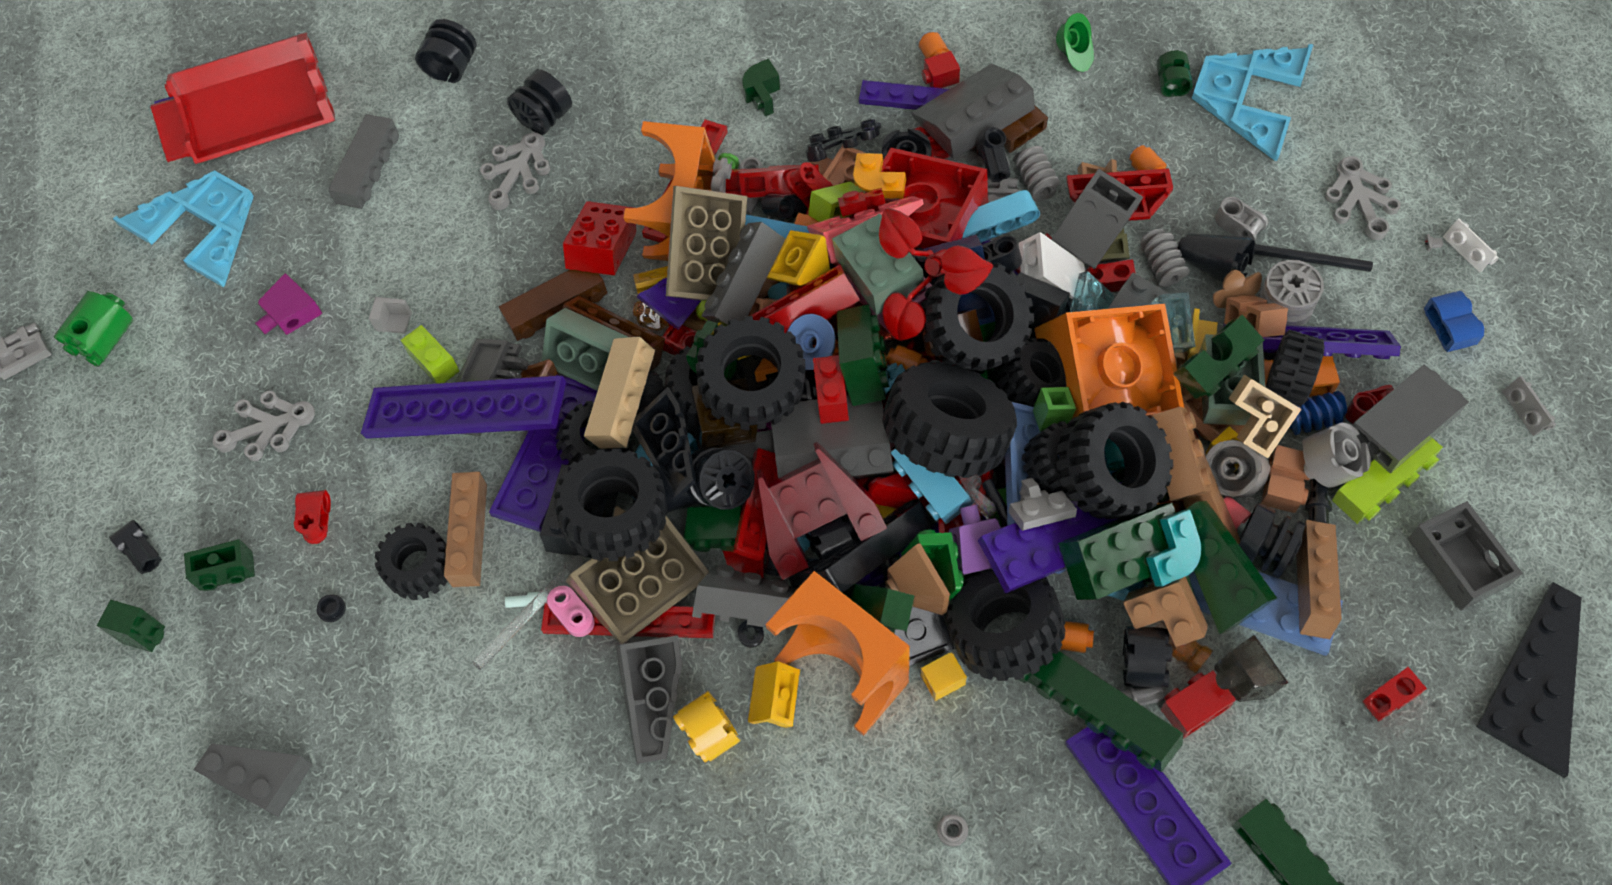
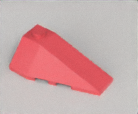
(835, 226)

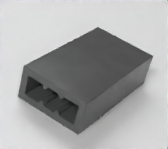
(1409, 417)

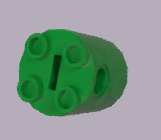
(94, 327)

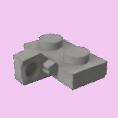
(1039, 507)

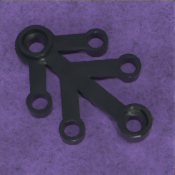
(818, 144)

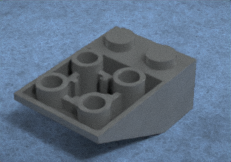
(1097, 218)

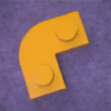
(869, 176)

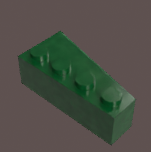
(1225, 573)

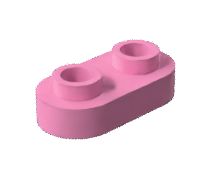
(569, 610)

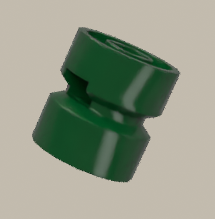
(1174, 74)

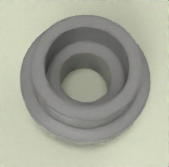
(952, 820)

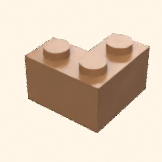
(1170, 603)

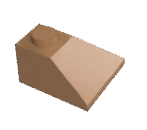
(918, 577)

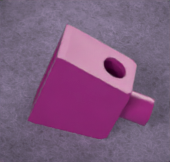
(286, 307)

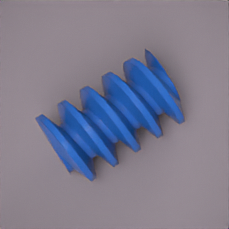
(1320, 409)

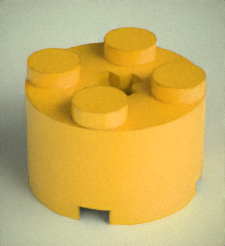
(707, 727)

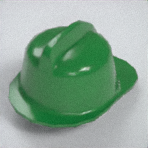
(1075, 41)

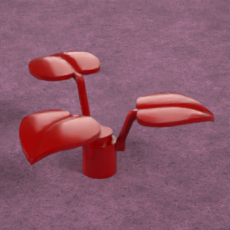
(961, 266)

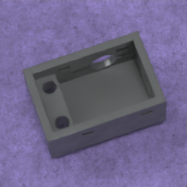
(1458, 555)

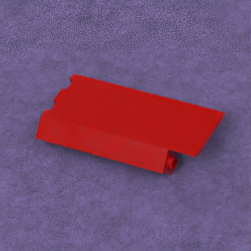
(242, 101)

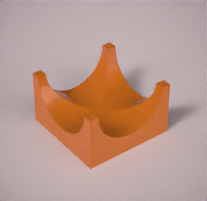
(691, 169)
(1117, 357)
(841, 628)

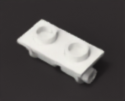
(1470, 245)

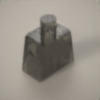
(1249, 672)

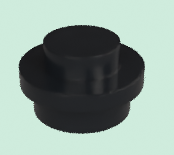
(331, 608)

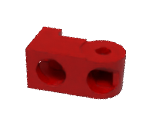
(1113, 274)
(1394, 694)

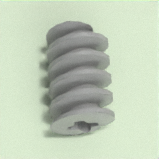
(1037, 173)
(1164, 257)

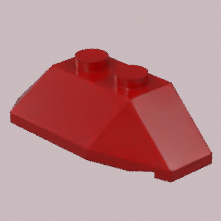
(1152, 184)

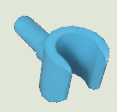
(893, 370)

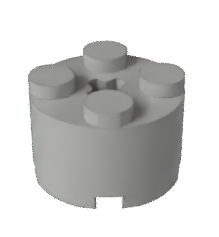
(1335, 455)
(1252, 470)

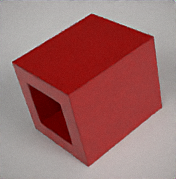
(941, 70)

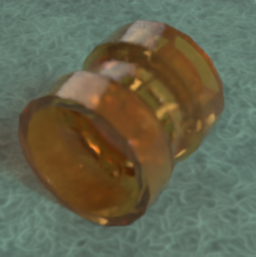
(1184, 653)

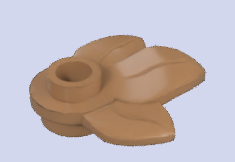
(1237, 285)

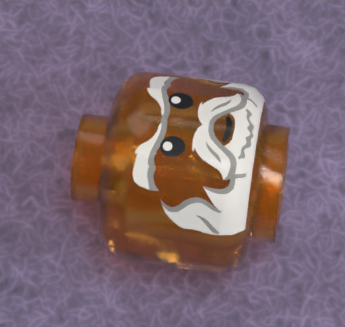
(647, 317)

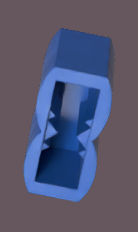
(1454, 321)

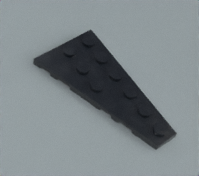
(1537, 691)

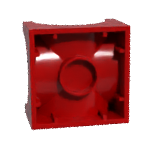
(948, 191)

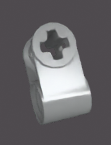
(1239, 218)

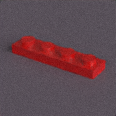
(751, 530)

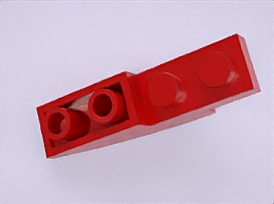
(760, 181)

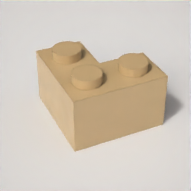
(1269, 416)

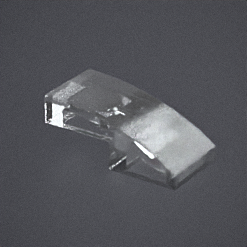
(971, 487)

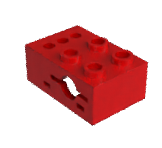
(598, 239)

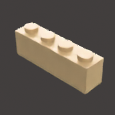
(619, 393)

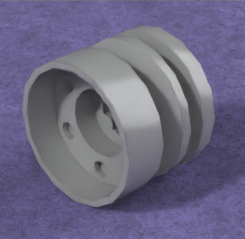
(1294, 287)

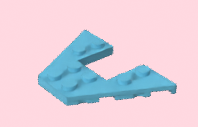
(1225, 83)
(213, 200)

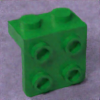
(943, 556)

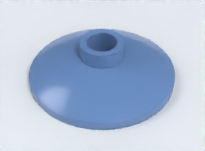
(809, 328)

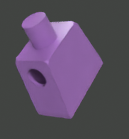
(970, 554)

